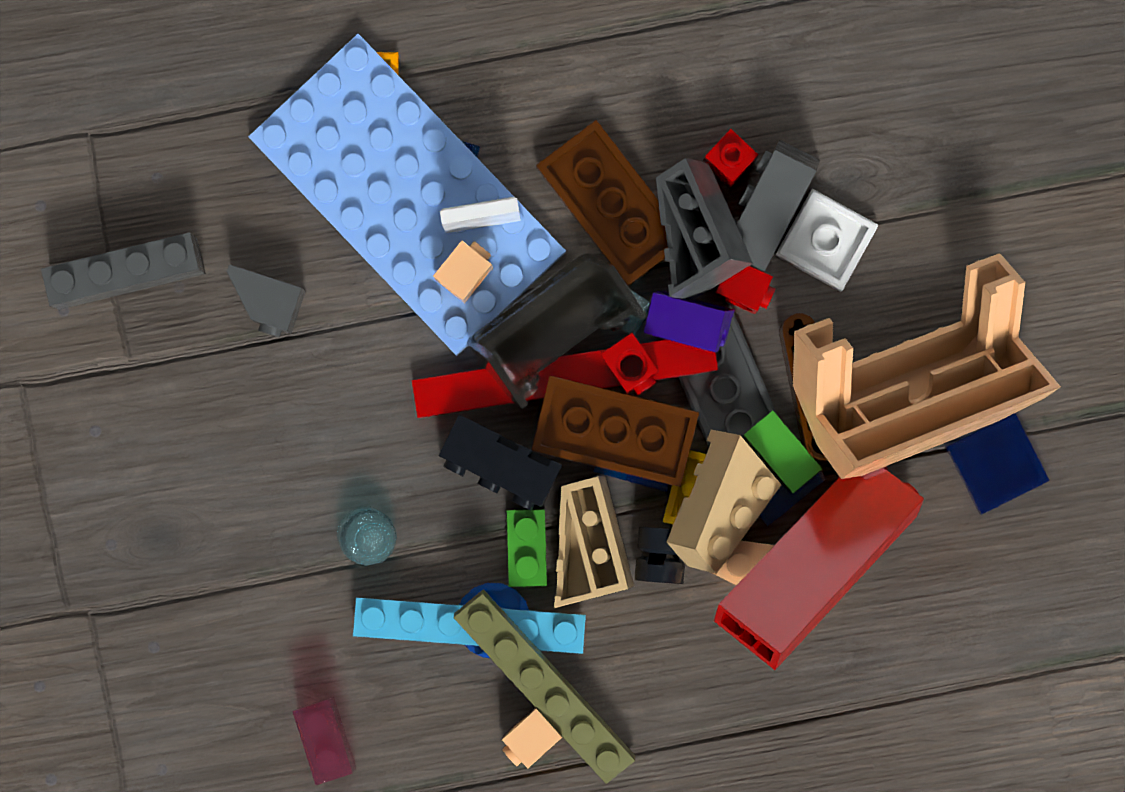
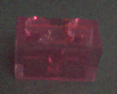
(324, 740)

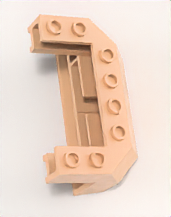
(926, 386)

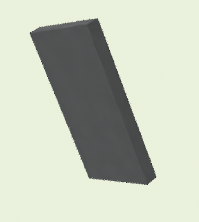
(732, 396)

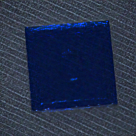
(997, 463)

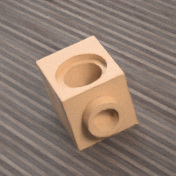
(464, 270)
(530, 739)

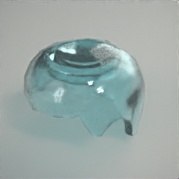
(366, 536)

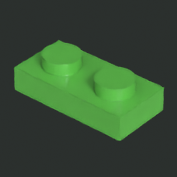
(526, 548)

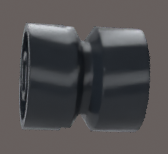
(650, 543)

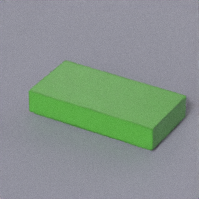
(782, 452)

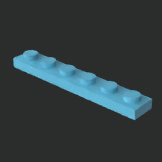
(436, 624)

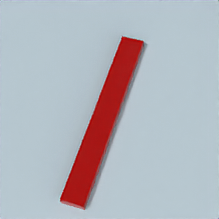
(479, 389)

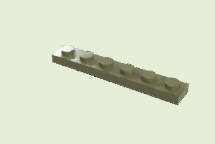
(544, 686)

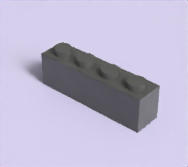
(123, 271)

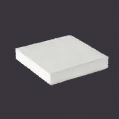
(480, 214)
(826, 240)

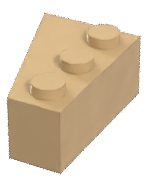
(723, 504)
(590, 544)

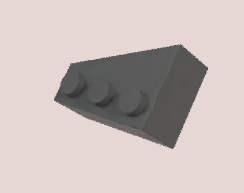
(774, 200)
(699, 230)

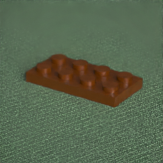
(608, 201)
(615, 431)

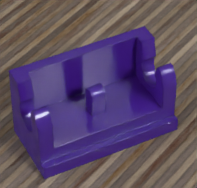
(688, 321)

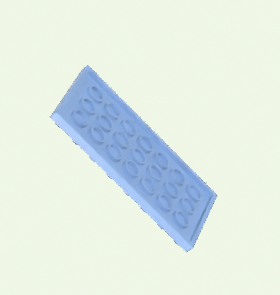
(382, 175)

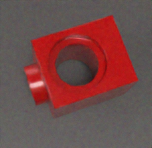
(730, 158)
(747, 290)
(621, 350)

